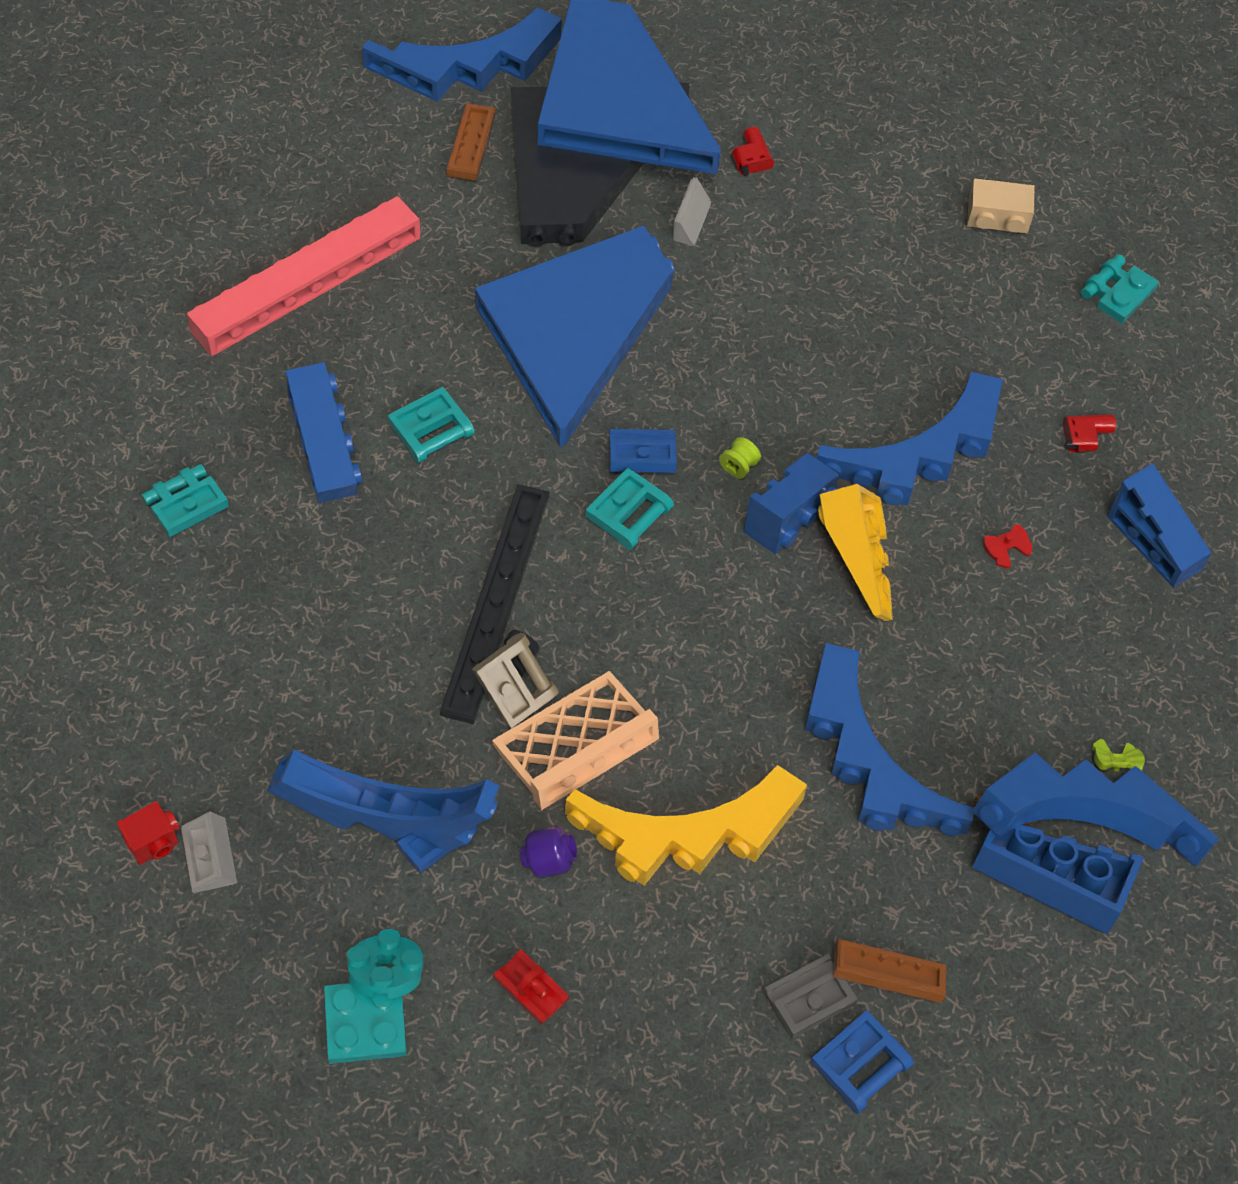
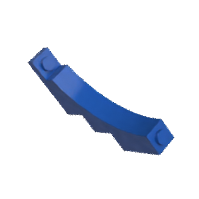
(436, 68)
(1084, 794)

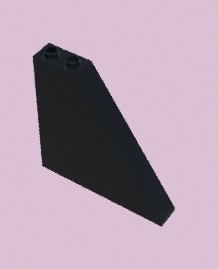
(560, 189)

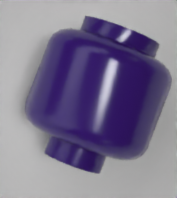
(549, 851)

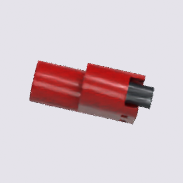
(754, 155)
(1083, 430)

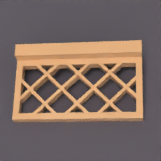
(598, 755)

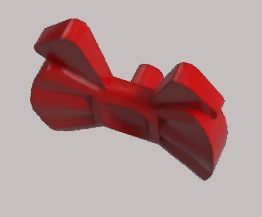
(997, 546)

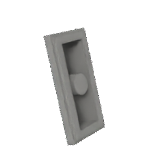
(691, 213)
(208, 853)

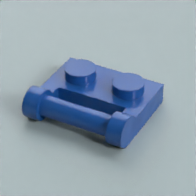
(852, 1052)

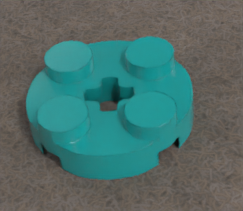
(390, 949)

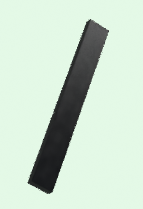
(495, 601)

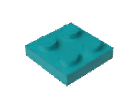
(363, 1025)

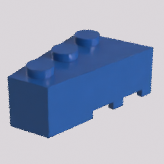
(789, 504)

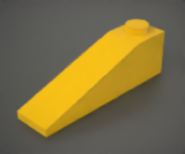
(856, 526)

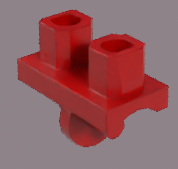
(531, 987)

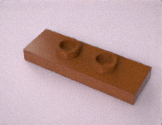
(471, 142)
(889, 970)

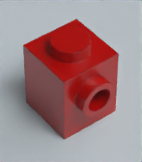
(149, 833)

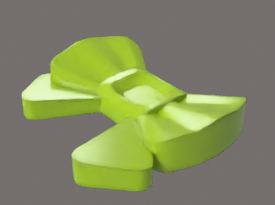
(1106, 759)

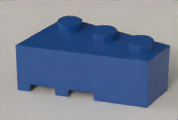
(1159, 526)

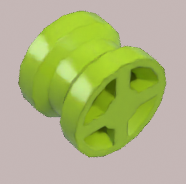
(740, 457)

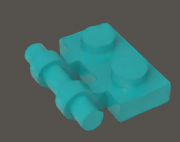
(1126, 295)
(188, 506)

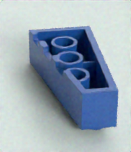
(321, 432)
(1061, 873)

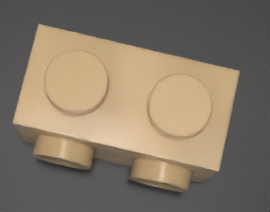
(1000, 205)

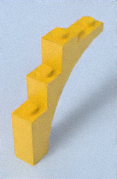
(695, 838)

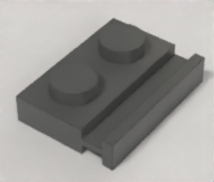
(809, 996)

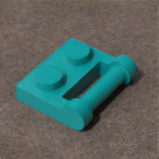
(426, 416)
(621, 501)

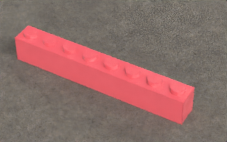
(303, 276)

